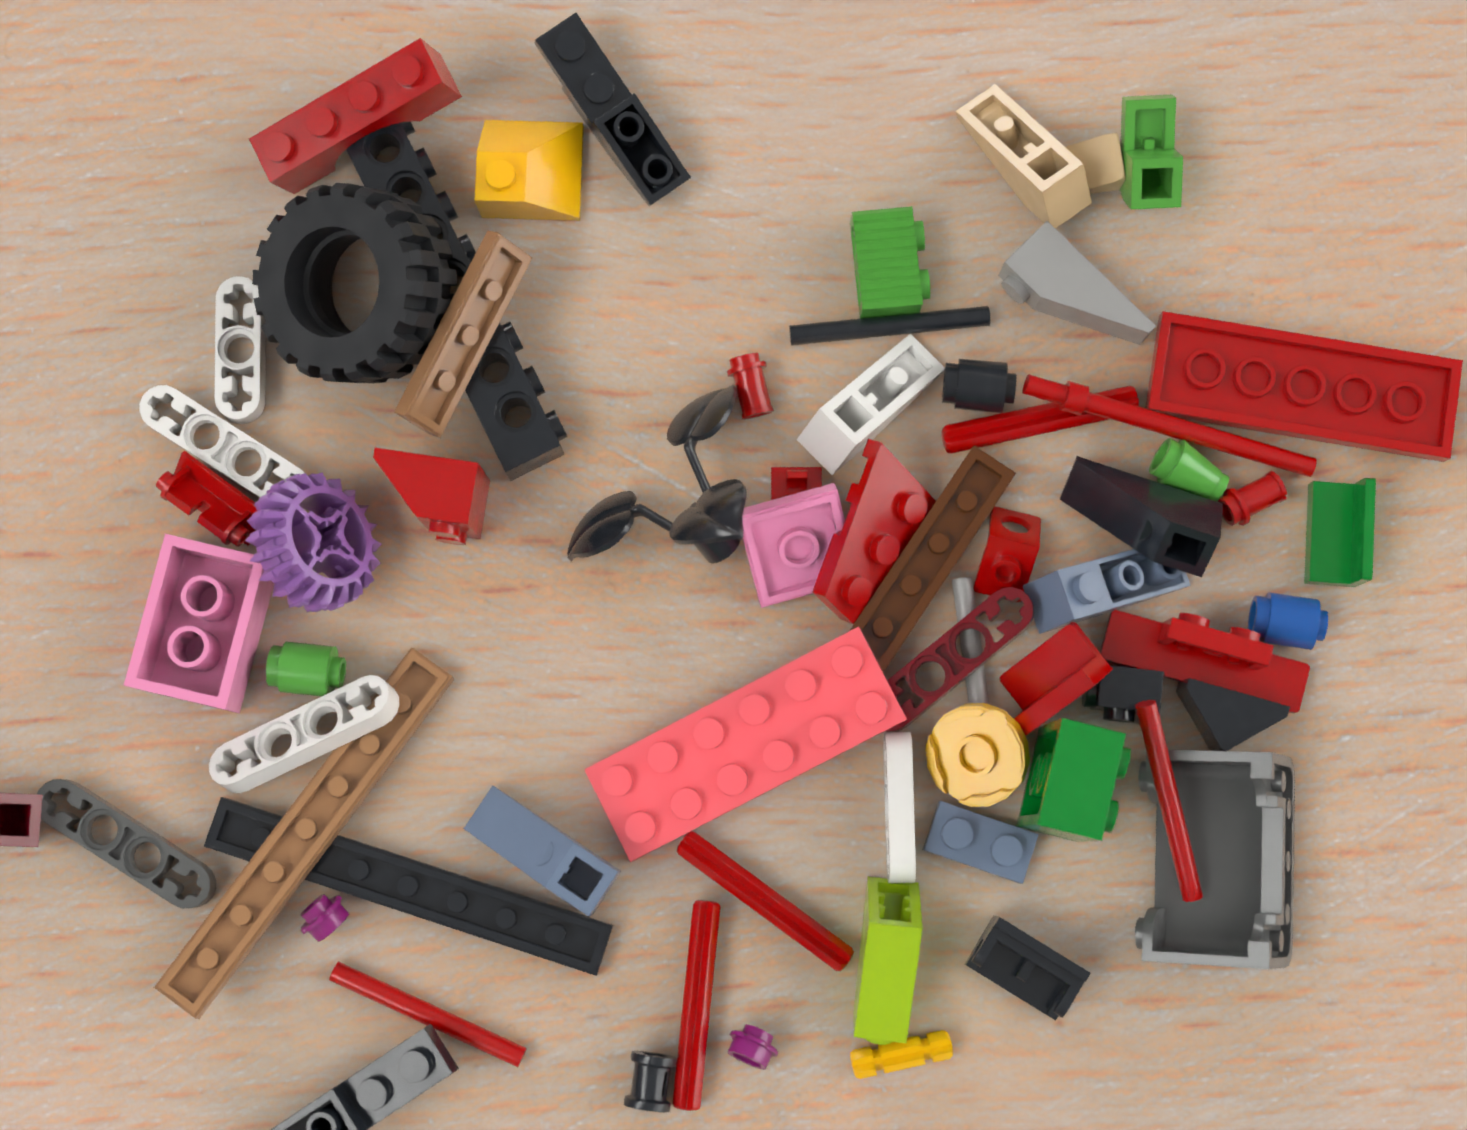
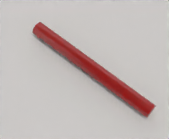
(1169, 800)
(427, 1014)

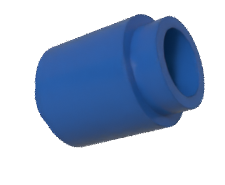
(1288, 620)

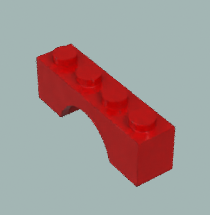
(393, 91)

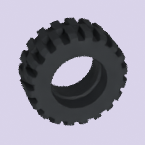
(299, 273)

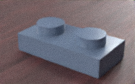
(980, 842)

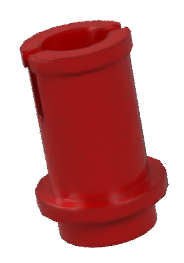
(750, 385)
(1252, 498)

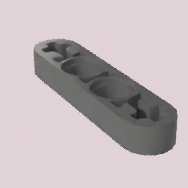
(128, 838)

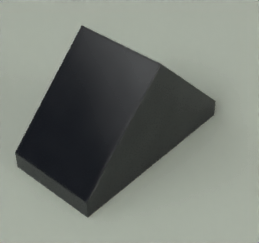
(1227, 715)

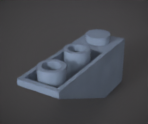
(1099, 588)
(542, 851)

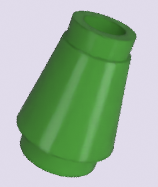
(1188, 470)

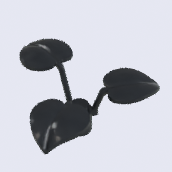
(710, 523)

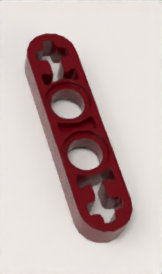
(955, 666)

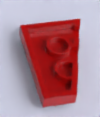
(879, 525)

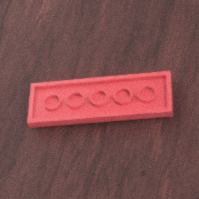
(745, 744)

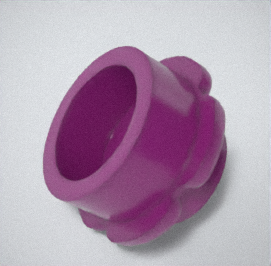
(323, 916)
(752, 1046)

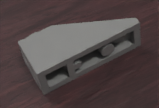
(1064, 284)

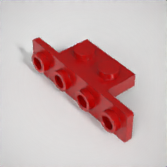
(1193, 650)

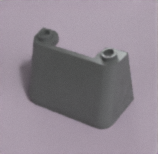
(1243, 848)

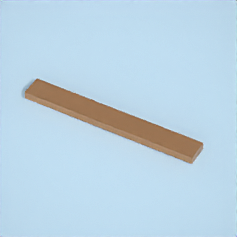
(299, 842)

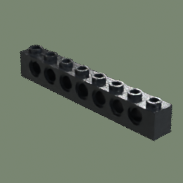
(517, 448)

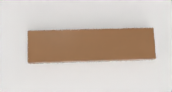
(463, 334)

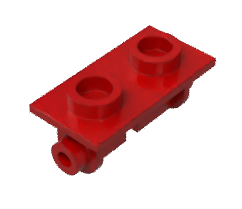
(221, 504)

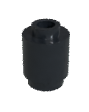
(978, 385)

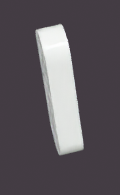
(224, 335)
(899, 807)

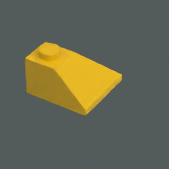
(529, 170)

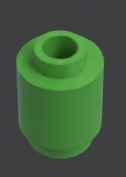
(305, 668)

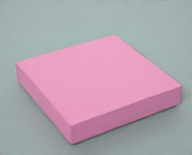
(789, 541)

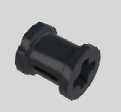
(650, 1081)

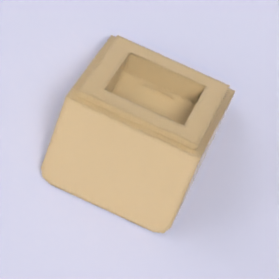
(1101, 162)

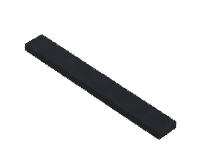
(427, 892)

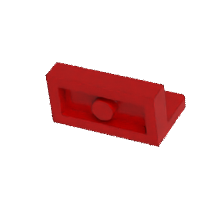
(1054, 676)

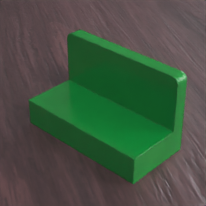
(1340, 533)

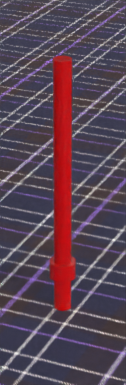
(1077, 398)

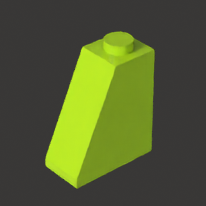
(887, 961)

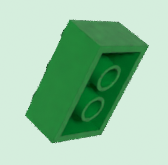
(1074, 781)

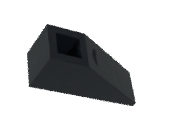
(1147, 515)

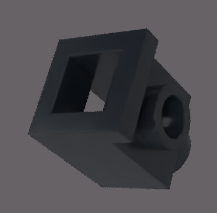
(1122, 691)

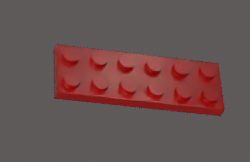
(1304, 386)

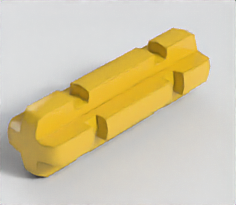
(901, 1056)

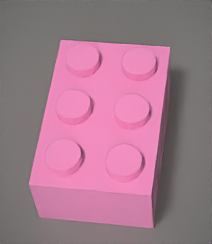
(200, 624)

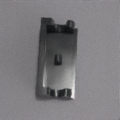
(1027, 968)

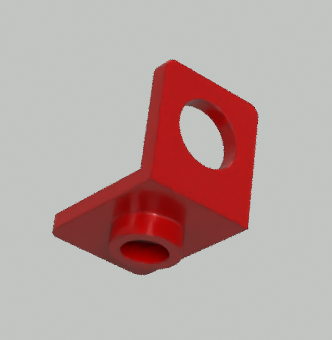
(1008, 554)

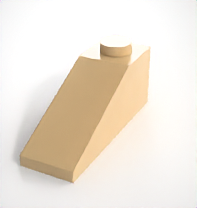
(1027, 156)

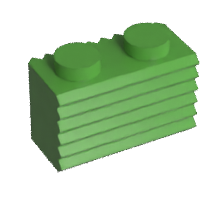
(887, 262)

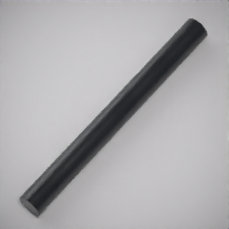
(889, 325)

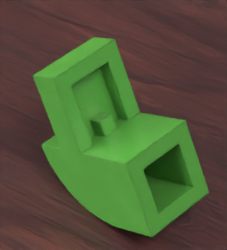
(1148, 152)

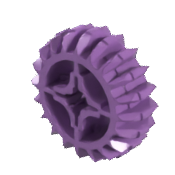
(327, 539)

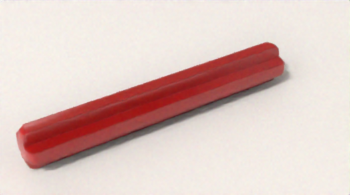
(1023, 423)
(765, 901)
(696, 1005)

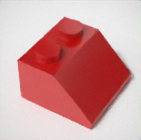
(440, 491)

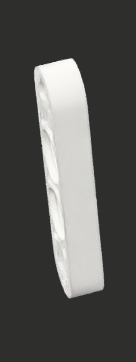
(229, 446)
(305, 741)

